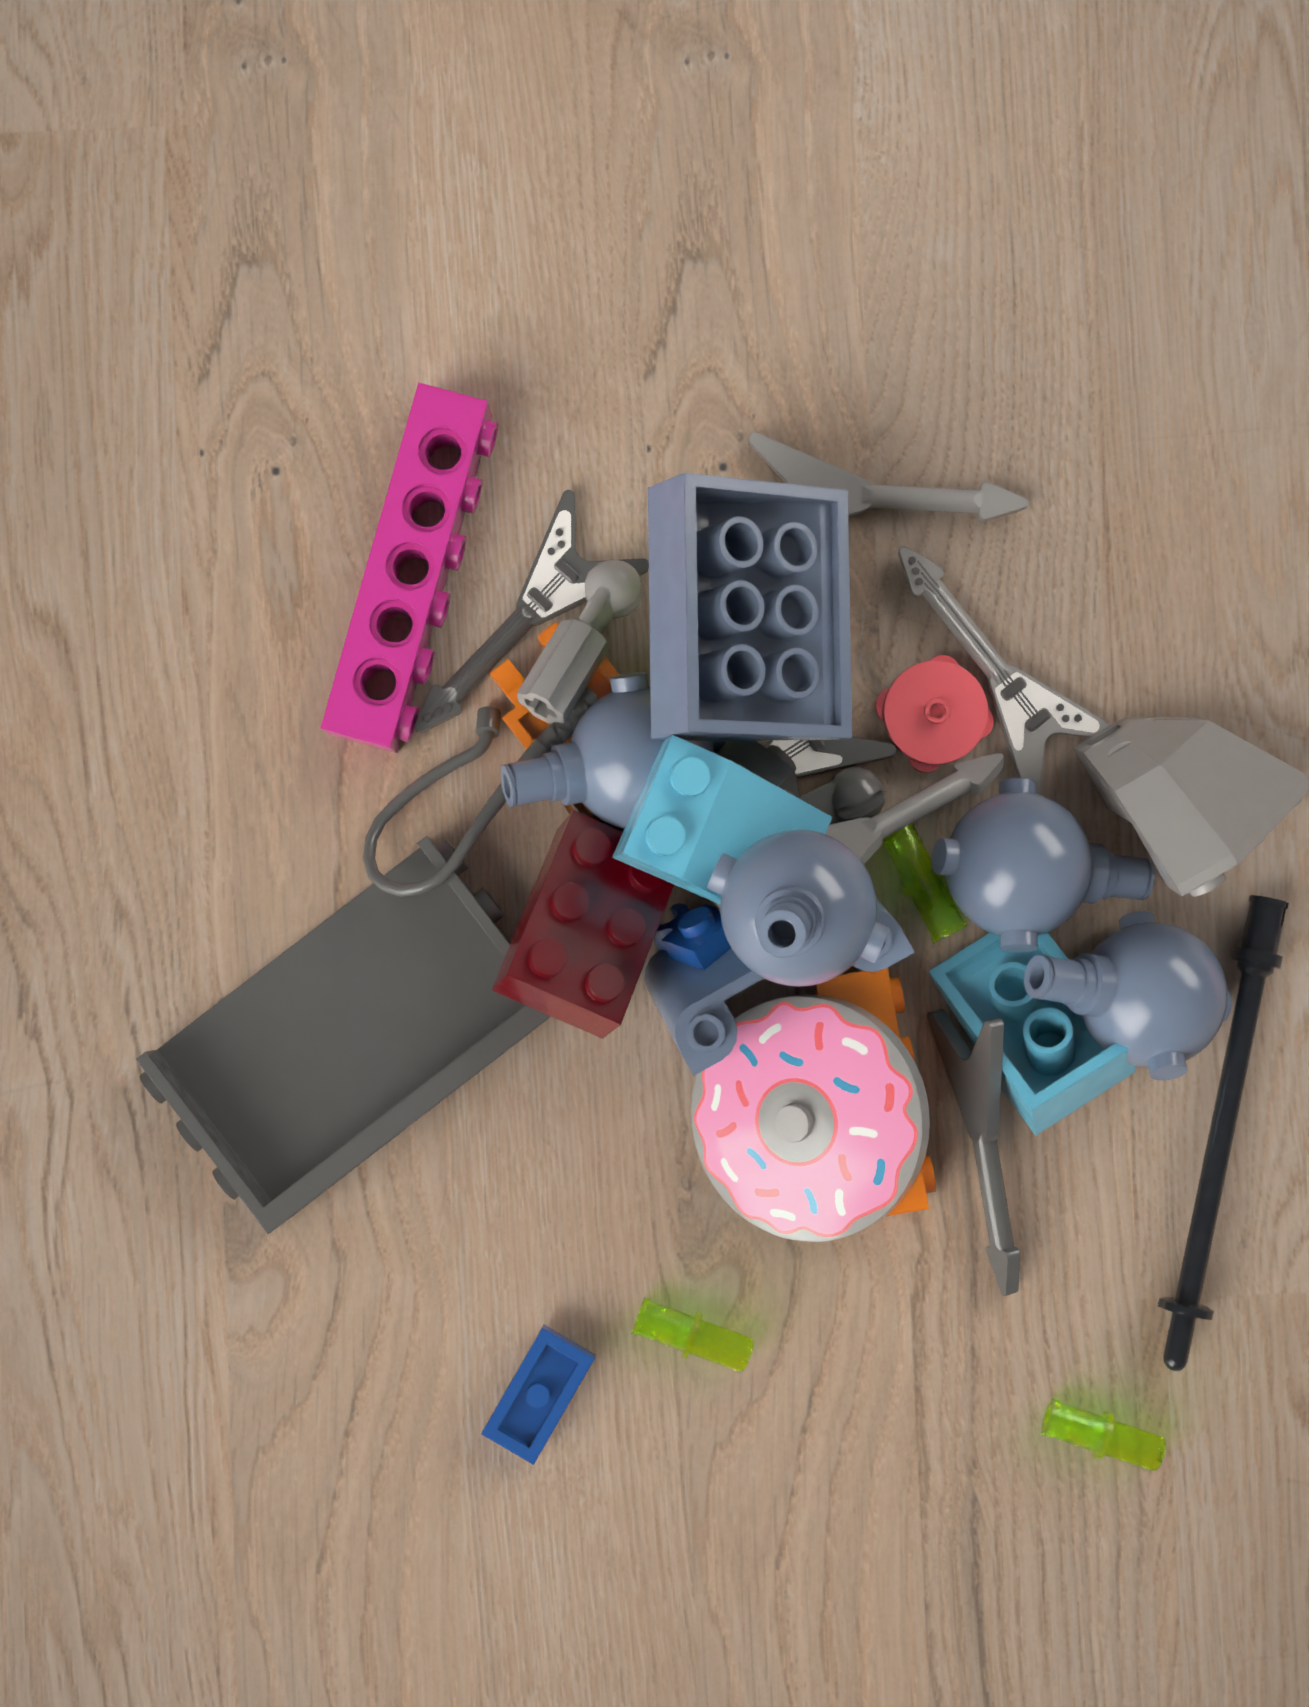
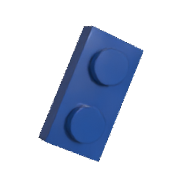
(538, 1394)

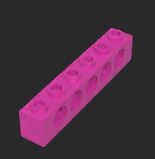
(434, 421)

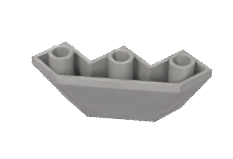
(1190, 793)

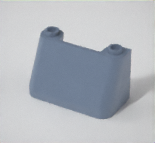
(694, 998)

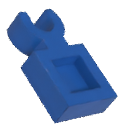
(693, 936)

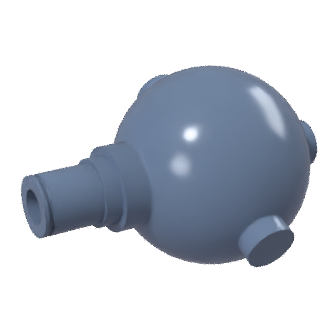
(603, 760)
(1028, 866)
(798, 908)
(1141, 989)

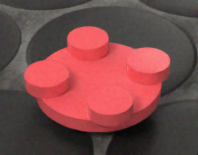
(935, 713)

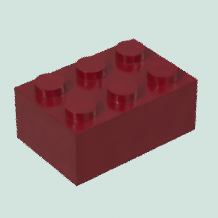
(583, 930)

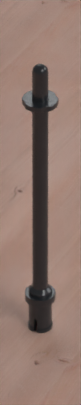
(1256, 962)

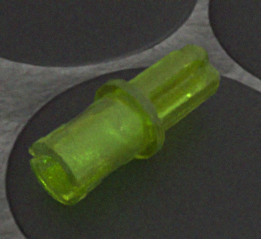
(693, 1335)
(1103, 1435)

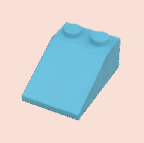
(701, 808)
(1047, 1051)

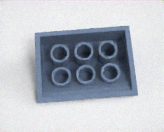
(748, 610)

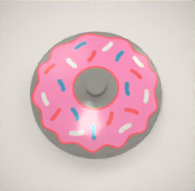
(812, 1119)

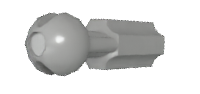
(578, 645)

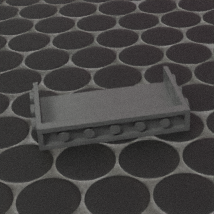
(343, 1039)

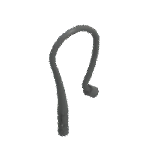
(486, 728)

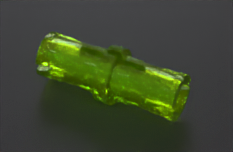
(922, 883)

